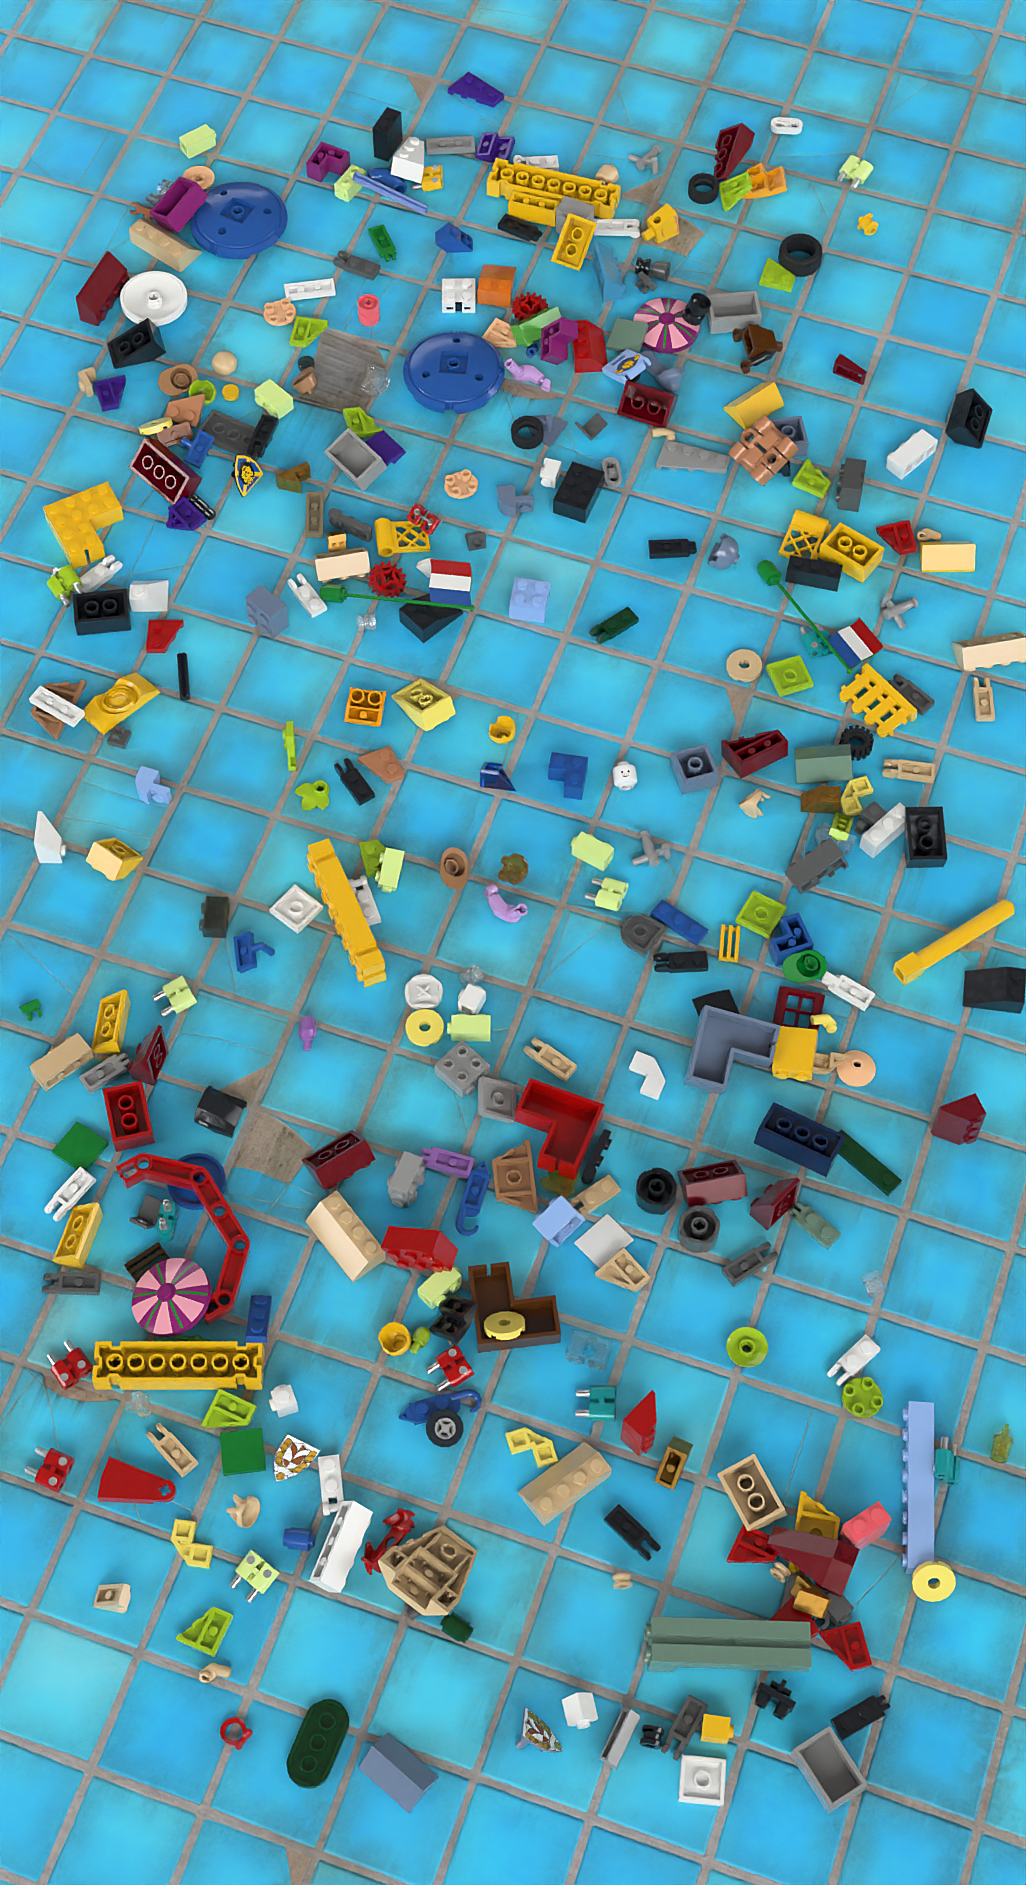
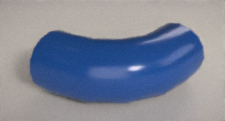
(385, 177)

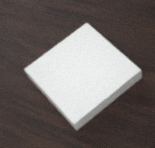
(296, 909)
(702, 1780)

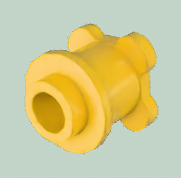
(867, 224)

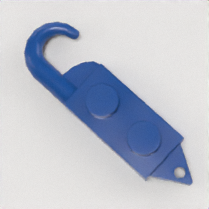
(473, 1198)
(420, 1411)

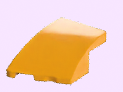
(765, 182)

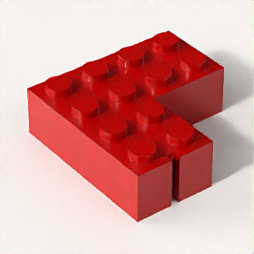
(567, 1120)

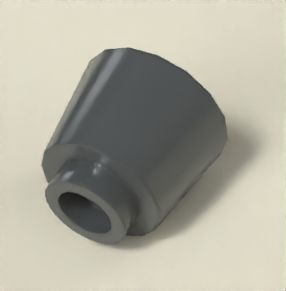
(661, 270)

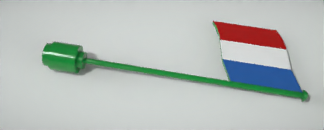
(448, 587)
(849, 645)

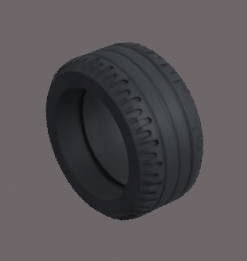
(802, 243)

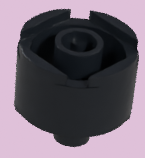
(659, 1201)

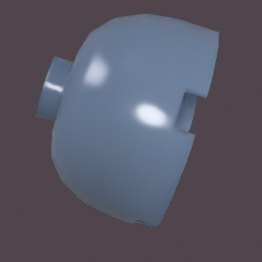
(724, 553)

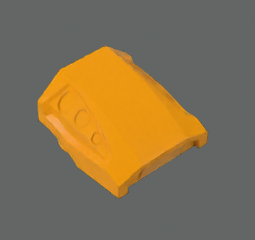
(365, 707)

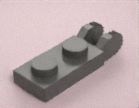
(357, 265)
(350, 525)
(912, 694)
(748, 1264)
(73, 1283)
(685, 1724)

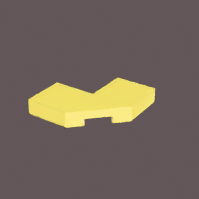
(855, 789)
(526, 1439)
(193, 1553)

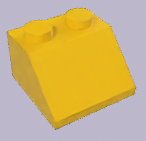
(113, 858)

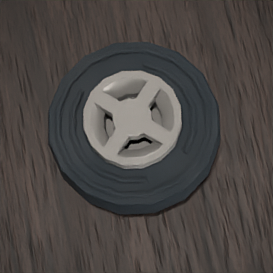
(450, 1433)

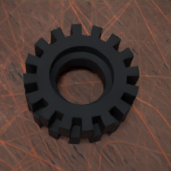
(860, 734)

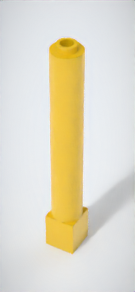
(914, 964)

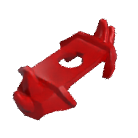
(400, 1527)

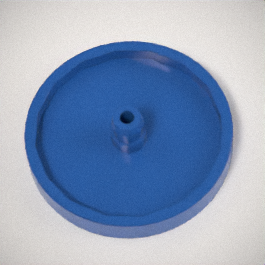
(187, 1198)

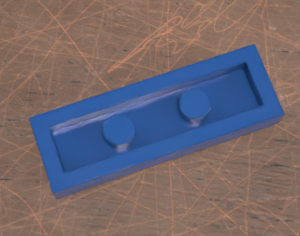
(679, 922)
(258, 1319)

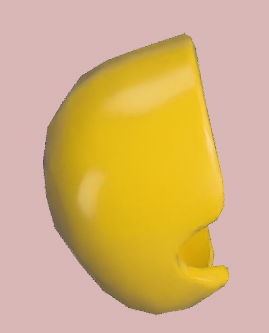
(503, 730)
(394, 1338)

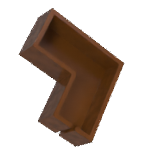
(495, 1295)

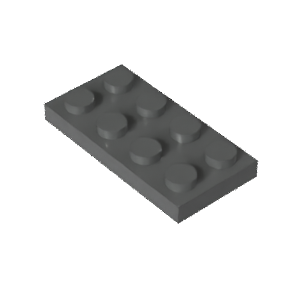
(229, 433)

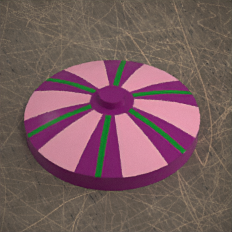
(666, 328)
(171, 1297)

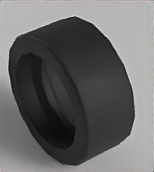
(703, 197)
(527, 443)

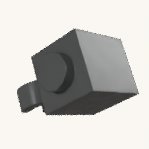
(869, 817)
(838, 1611)

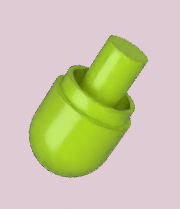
(419, 1339)

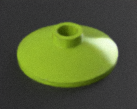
(748, 1338)

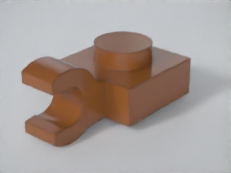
(142, 209)

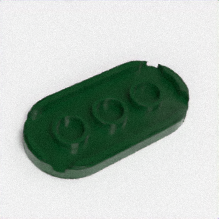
(318, 1743)

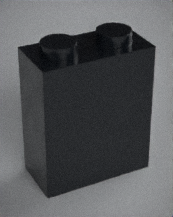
(387, 134)

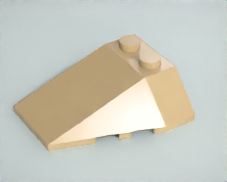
(429, 1570)

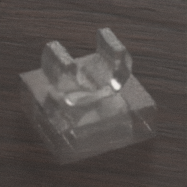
(139, 1404)

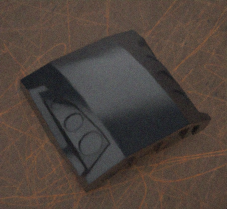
(219, 1111)

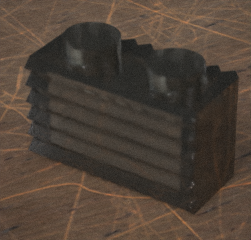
(215, 917)

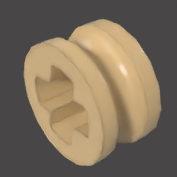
(780, 1572)
(622, 1581)

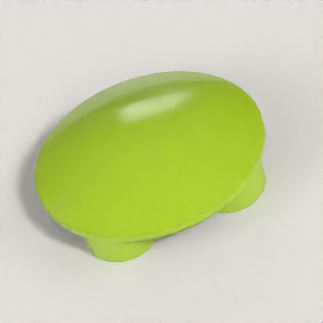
(862, 1397)

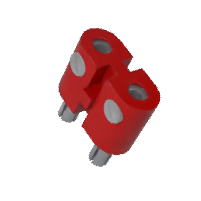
(72, 1367)
(454, 1367)
(54, 1470)

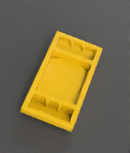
(119, 702)

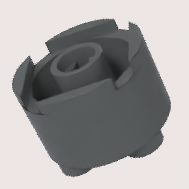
(694, 1239)

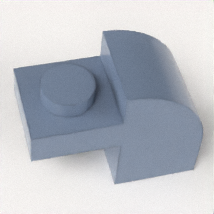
(510, 504)

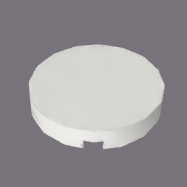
(423, 992)

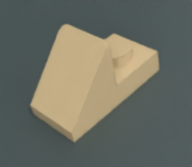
(113, 1597)

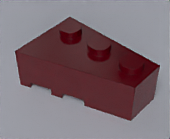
(754, 753)

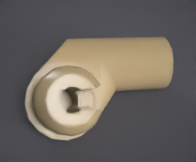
(659, 432)
(926, 534)
(212, 1671)

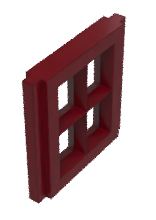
(781, 1003)

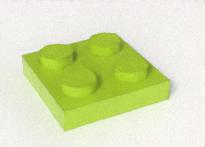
(789, 675)
(761, 914)

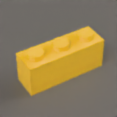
(533, 208)

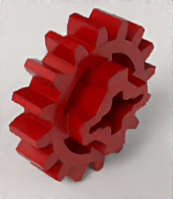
(528, 306)
(379, 575)

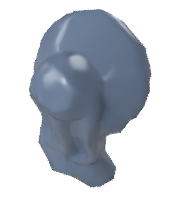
(668, 378)

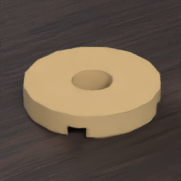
(747, 657)

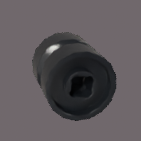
(696, 309)

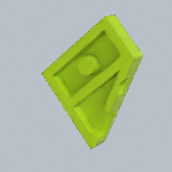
(734, 189)
(777, 277)
(360, 423)
(228, 1411)

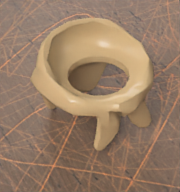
(749, 804)
(245, 1511)

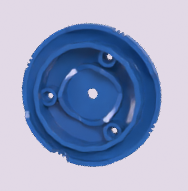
(240, 235)
(458, 387)

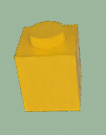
(716, 1729)

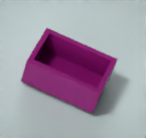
(178, 204)

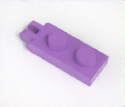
(448, 1161)

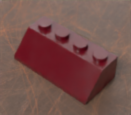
(101, 290)
(164, 471)

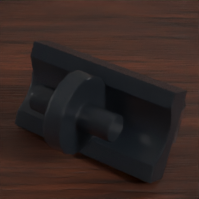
(767, 1694)

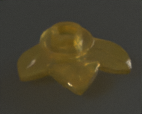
(555, 1182)

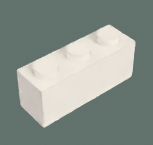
(911, 454)
(884, 831)

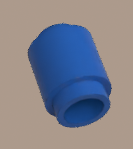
(299, 1538)

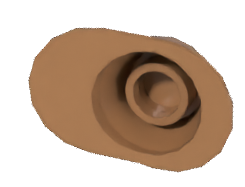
(177, 379)
(305, 381)
(453, 868)

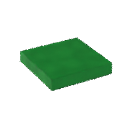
(80, 1147)
(242, 1452)

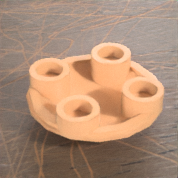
(279, 312)
(461, 484)

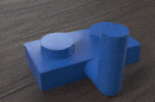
(198, 448)
(246, 951)

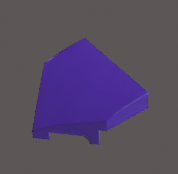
(184, 516)

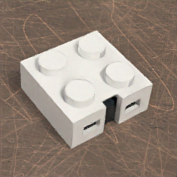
(458, 295)

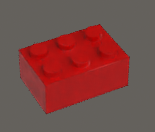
(128, 1116)
(419, 1248)

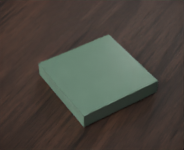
(627, 335)

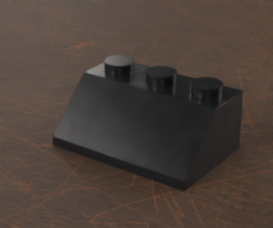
(969, 419)

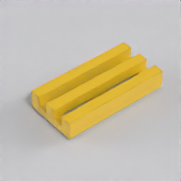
(730, 929)

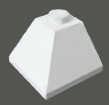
(149, 596)
(48, 841)

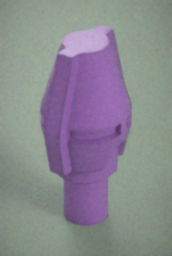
(307, 1031)

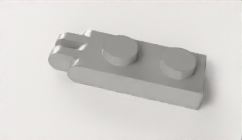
(105, 1072)

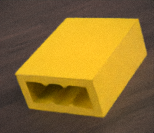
(795, 1053)

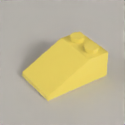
(425, 704)

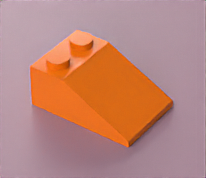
(496, 285)

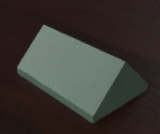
(823, 764)

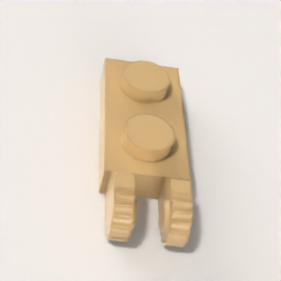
(983, 701)
(909, 770)
(551, 1059)
(596, 1195)
(173, 1451)

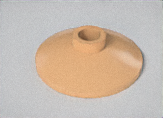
(201, 175)
(856, 1075)

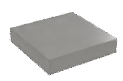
(496, 1099)

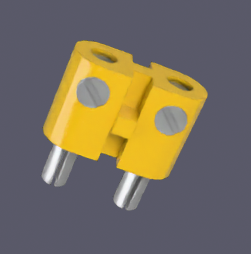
(431, 179)

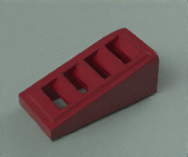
(849, 370)

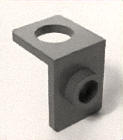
(593, 426)
(476, 540)
(148, 1213)

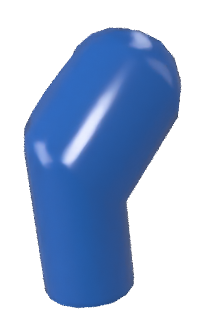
(531, 350)

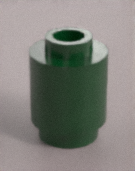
(456, 1627)

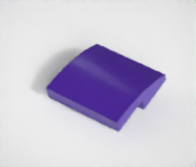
(493, 147)
(385, 447)

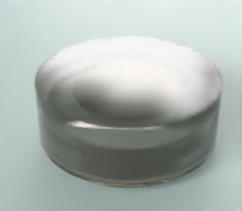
(305, 362)

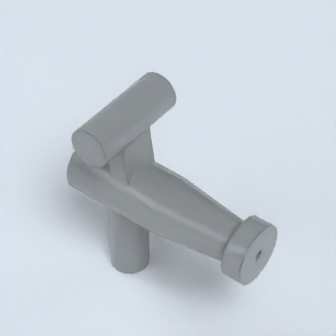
(647, 160)
(895, 610)
(651, 854)

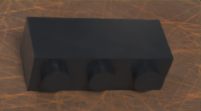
(813, 573)

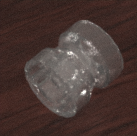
(366, 622)
(471, 976)
(873, 1283)

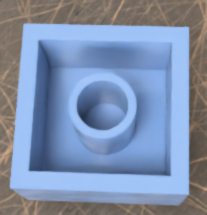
(529, 600)
(558, 1220)

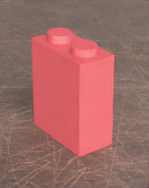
(865, 1526)

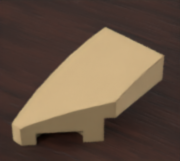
(826, 1063)

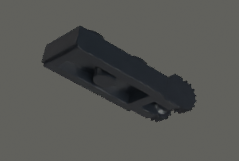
(262, 434)
(355, 782)
(681, 962)
(596, 1157)
(631, 1531)

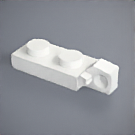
(848, 990)

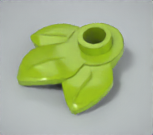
(312, 796)

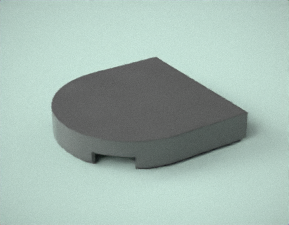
(641, 933)

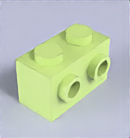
(273, 399)

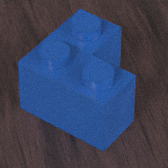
(571, 770)
(793, 939)

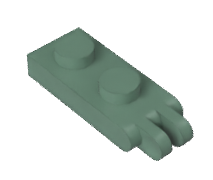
(814, 1225)

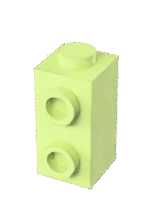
(197, 141)
(345, 187)
(592, 850)
(390, 870)
(469, 1027)
(439, 1286)

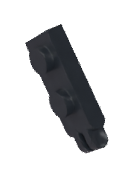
(519, 228)
(671, 548)
(859, 1716)

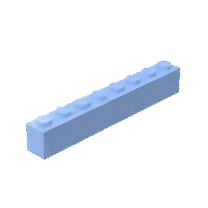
(918, 1485)

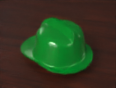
(804, 966)

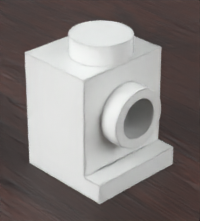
(550, 472)

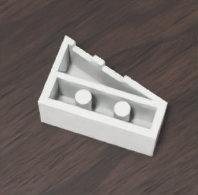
(409, 160)

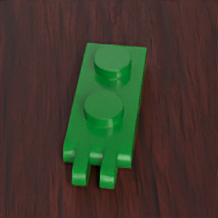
(382, 242)

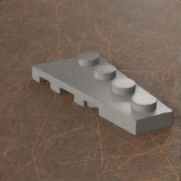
(683, 456)

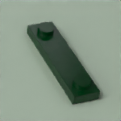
(868, 1165)

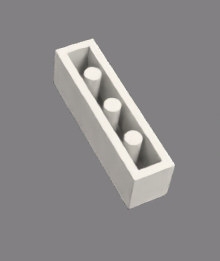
(341, 1546)

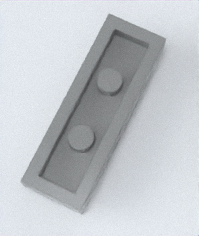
(450, 145)

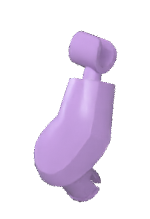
(527, 373)
(501, 909)

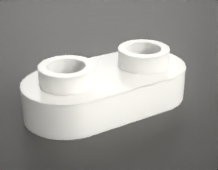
(786, 125)

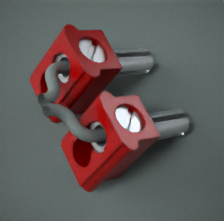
(430, 519)

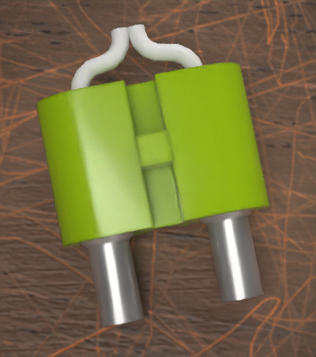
(64, 583)

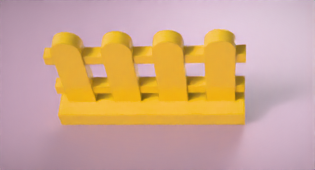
(874, 693)

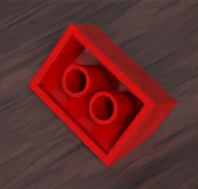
(589, 348)
(640, 1426)

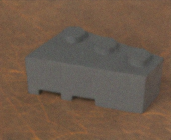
(851, 484)
(816, 865)

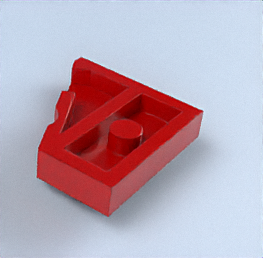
(898, 536)
(161, 634)
(751, 1548)
(849, 1645)

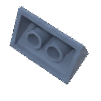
(397, 1772)

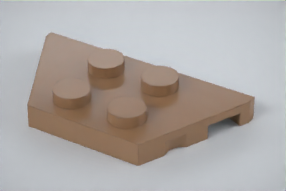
(67, 691)
(515, 1178)

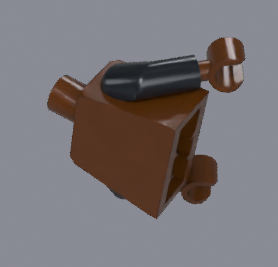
(758, 344)

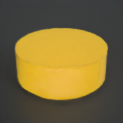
(230, 392)

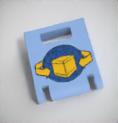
(626, 364)

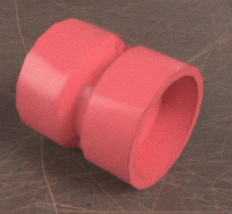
(368, 310)

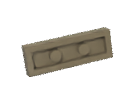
(314, 514)

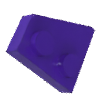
(110, 392)

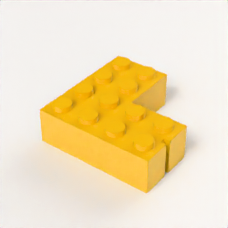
(77, 518)

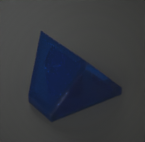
(494, 777)

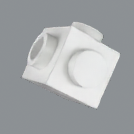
(471, 999)
(283, 1401)
(580, 1710)

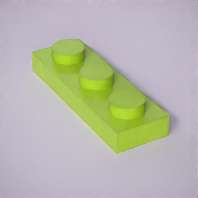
(840, 827)

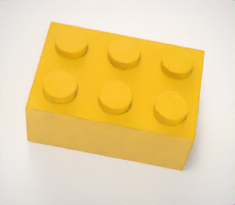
(852, 550)

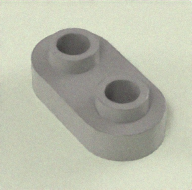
(613, 476)

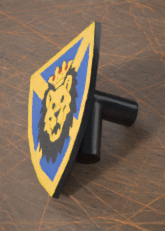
(245, 473)

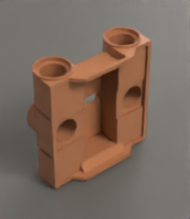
(753, 459)

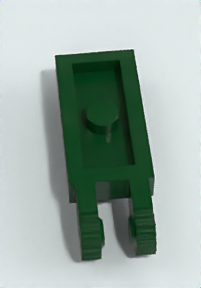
(614, 625)

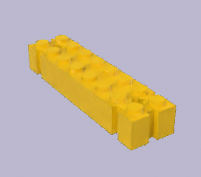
(552, 185)
(346, 913)
(178, 1365)

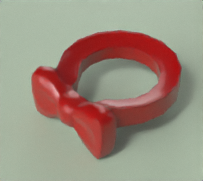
(238, 1744)

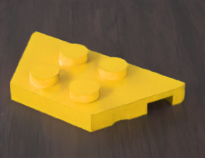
(815, 1520)

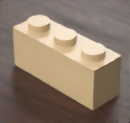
(61, 1061)

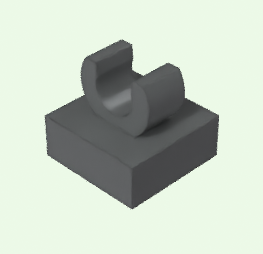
(646, 282)
(119, 737)

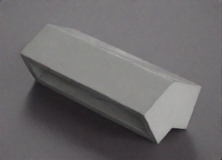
(619, 1738)

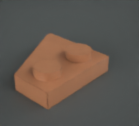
(186, 409)
(383, 764)

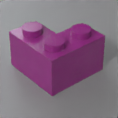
(327, 159)
(555, 340)

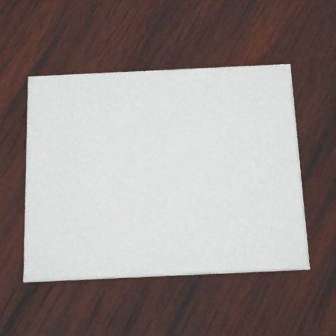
(603, 1241)

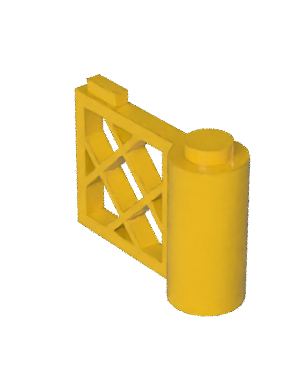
(811, 526)
(387, 537)

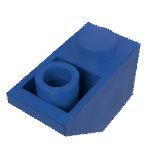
(453, 239)

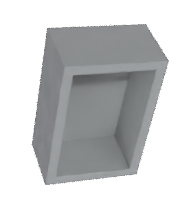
(733, 311)
(355, 459)
(829, 1769)

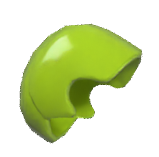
(203, 387)

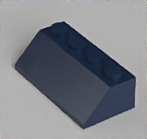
(799, 1139)

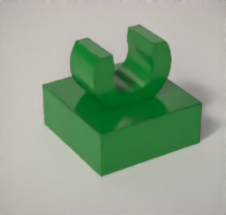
(30, 1007)

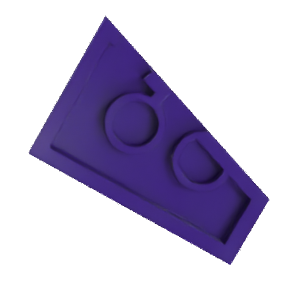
(477, 89)

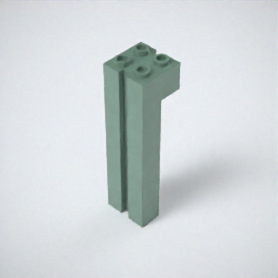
(726, 1644)

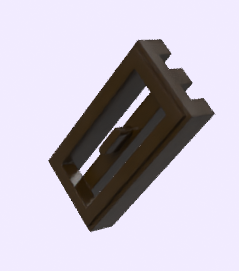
(156, 1247)

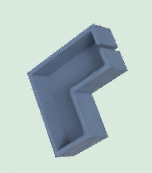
(726, 1037)

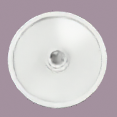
(153, 296)

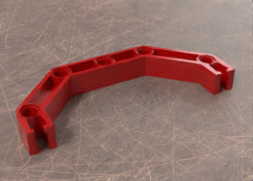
(183, 1175)

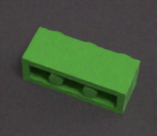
(531, 328)

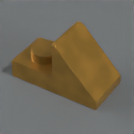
(291, 478)
(336, 540)
(809, 1597)

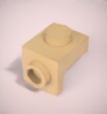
(85, 378)

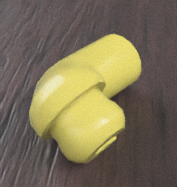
(826, 1020)

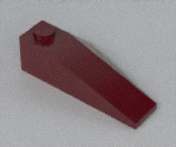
(731, 148)
(821, 1558)

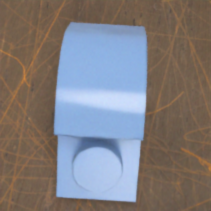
(148, 786)

